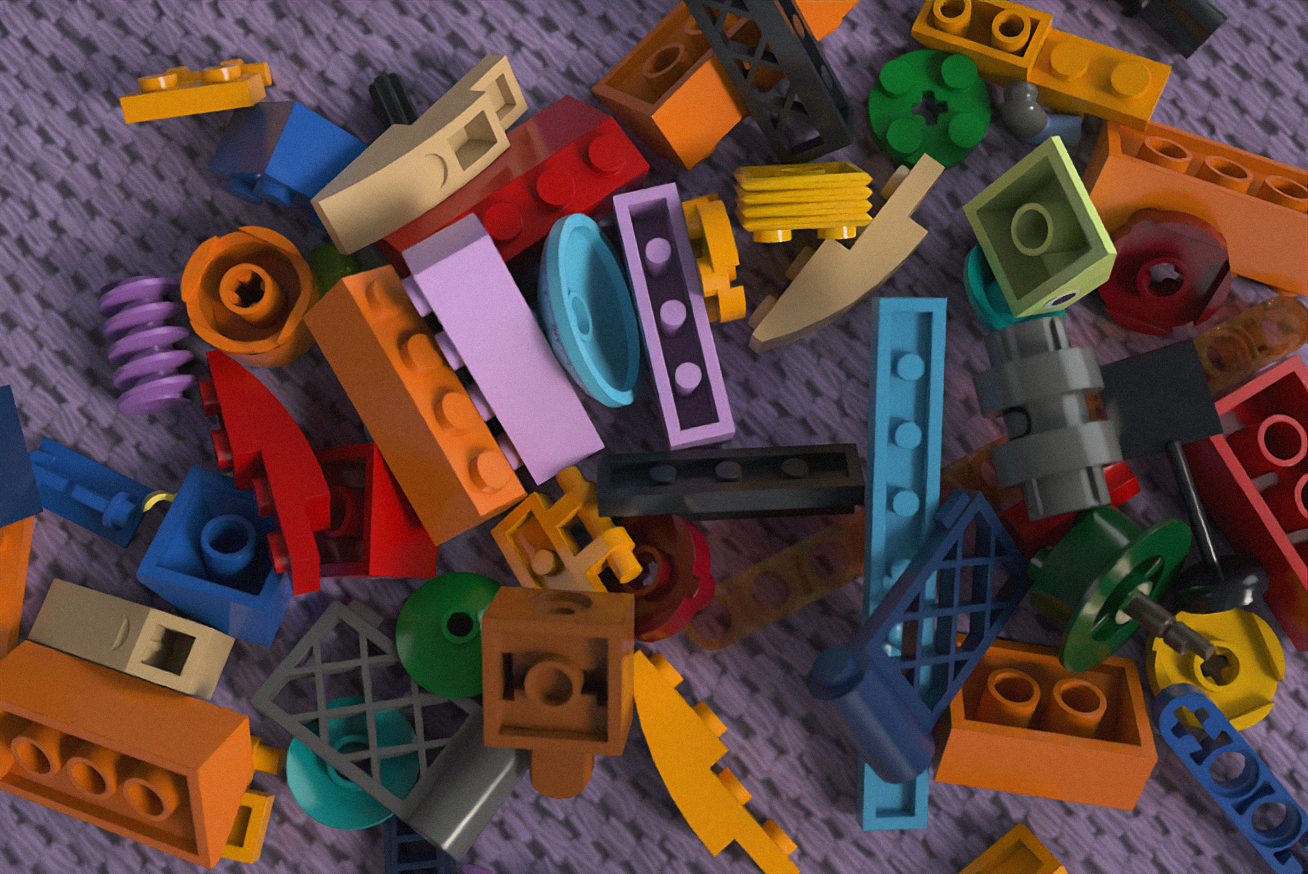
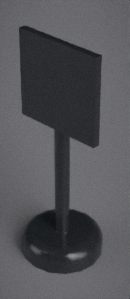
(1158, 406)

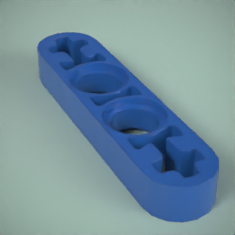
(1242, 794)

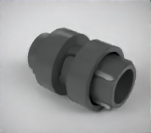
(1041, 395)

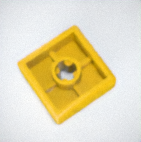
(802, 196)

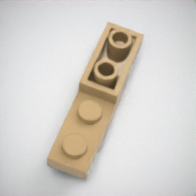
(423, 162)
(838, 279)

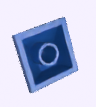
(216, 560)

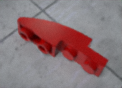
(273, 460)

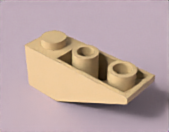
(132, 638)

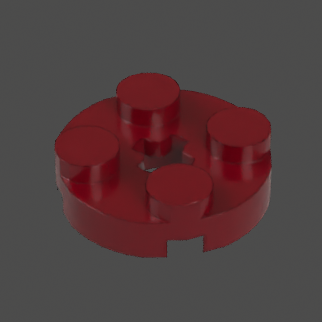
(1171, 238)
(681, 579)

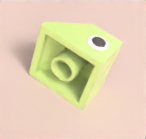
(1042, 233)

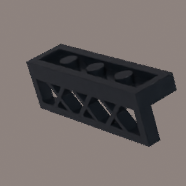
(796, 55)
(732, 482)

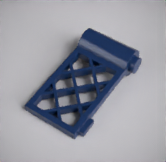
(877, 695)

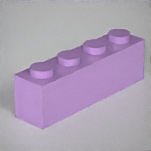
(673, 319)
(503, 348)

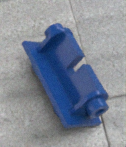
(88, 492)

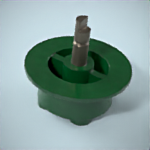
(1109, 583)

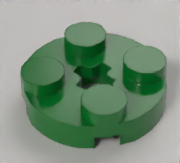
(950, 83)

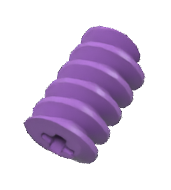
(144, 344)

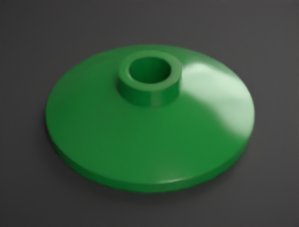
(427, 649)

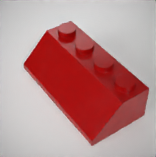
(555, 167)

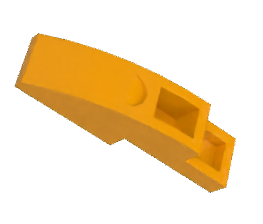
(1069, 71)
(684, 748)

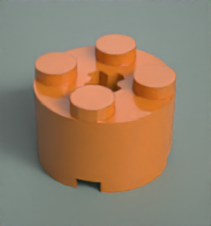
(225, 277)

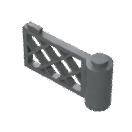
(461, 785)

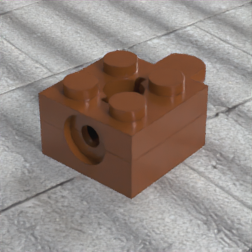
(558, 680)

